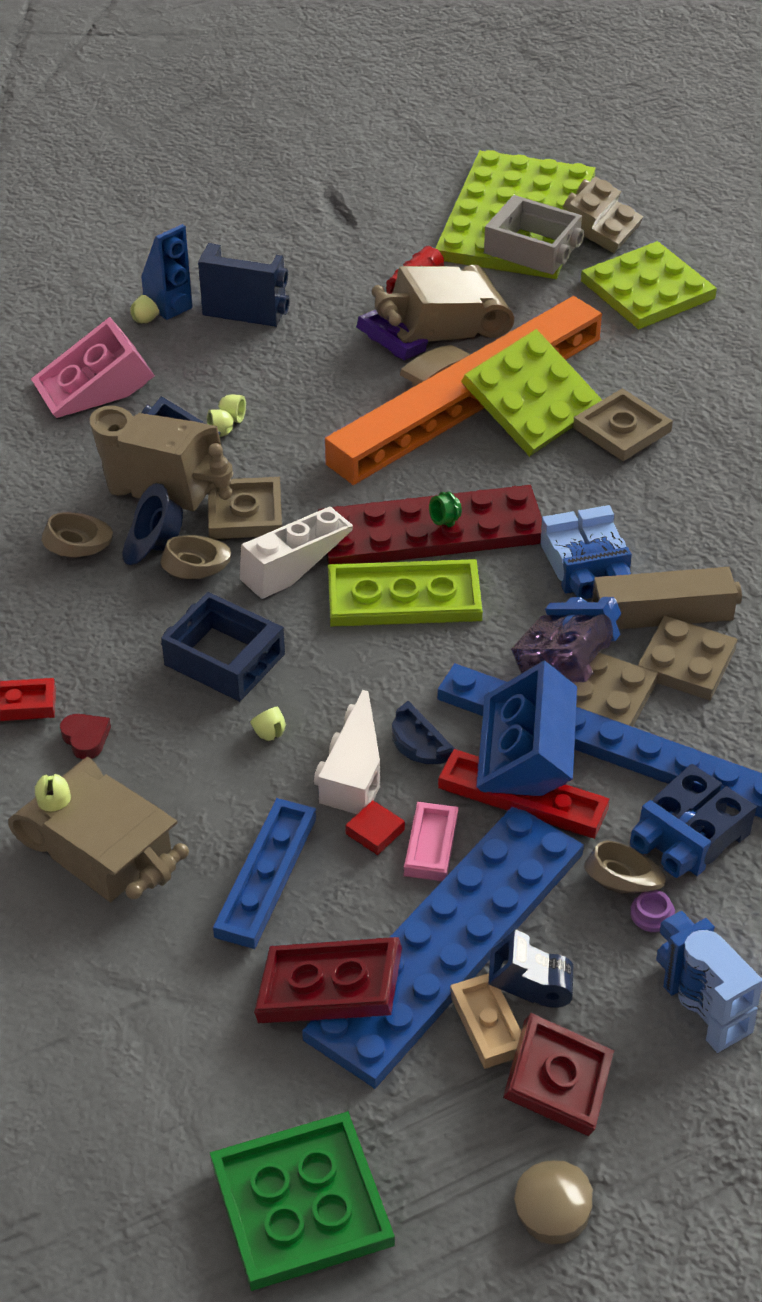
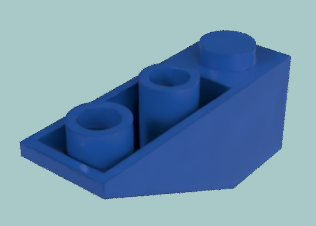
(168, 274)

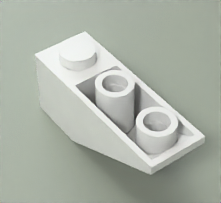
(287, 553)
(353, 766)

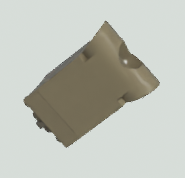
(444, 304)
(161, 451)
(103, 834)

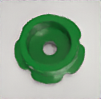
(445, 509)

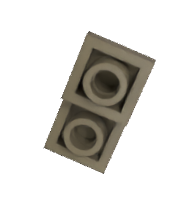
(432, 363)

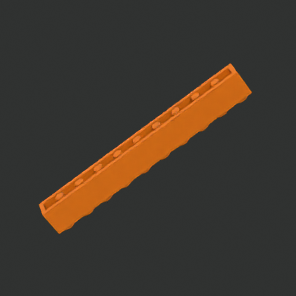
(443, 399)

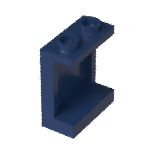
(242, 288)

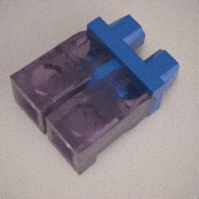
(569, 636)

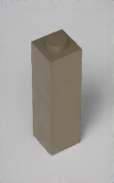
(680, 594)

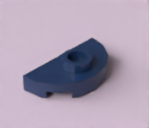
(418, 737)

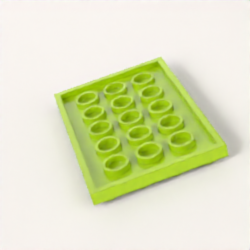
(489, 187)

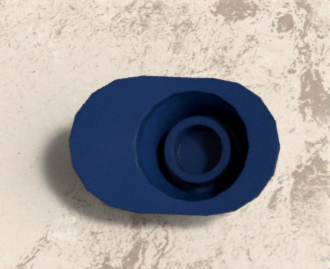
(154, 523)

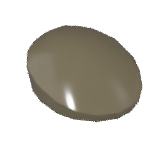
(75, 534)
(194, 556)
(623, 869)
(554, 1201)

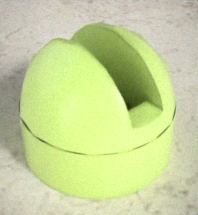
(144, 309)
(235, 406)
(222, 420)
(269, 724)
(61, 793)

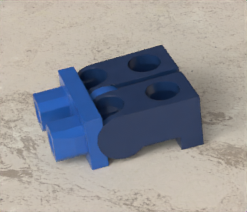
(691, 825)

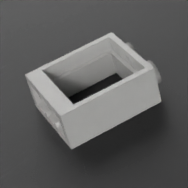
(538, 218)

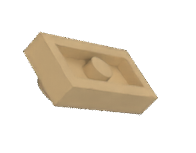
(486, 1020)

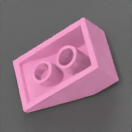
(93, 372)

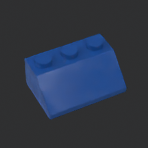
(528, 734)

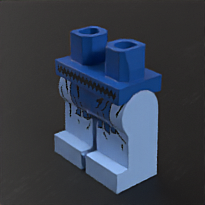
(584, 548)
(709, 979)

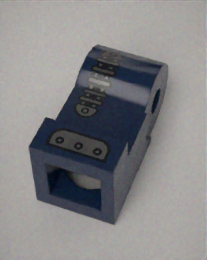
(531, 972)

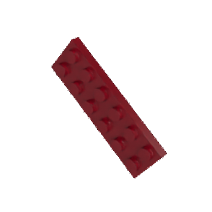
(406, 531)

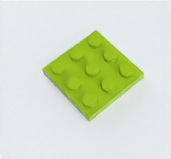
(648, 285)
(531, 391)

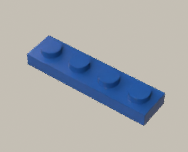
(264, 873)

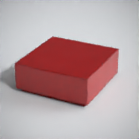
(375, 827)

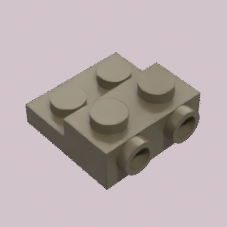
(603, 217)

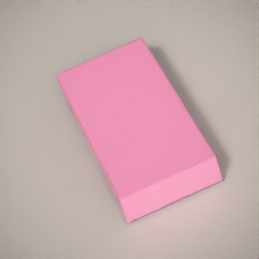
(431, 841)

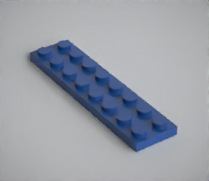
(452, 940)

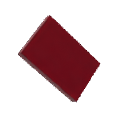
(329, 980)

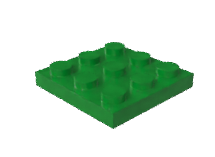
(301, 1200)

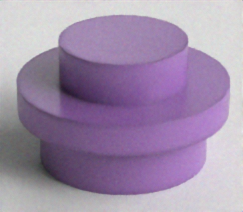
(651, 909)

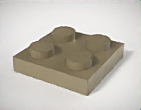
(622, 424)
(250, 510)
(688, 657)
(616, 689)

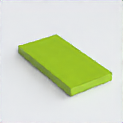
(404, 593)

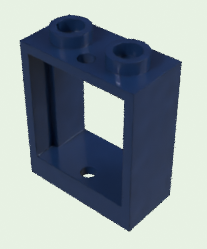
(237, 679)

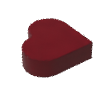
(85, 734)

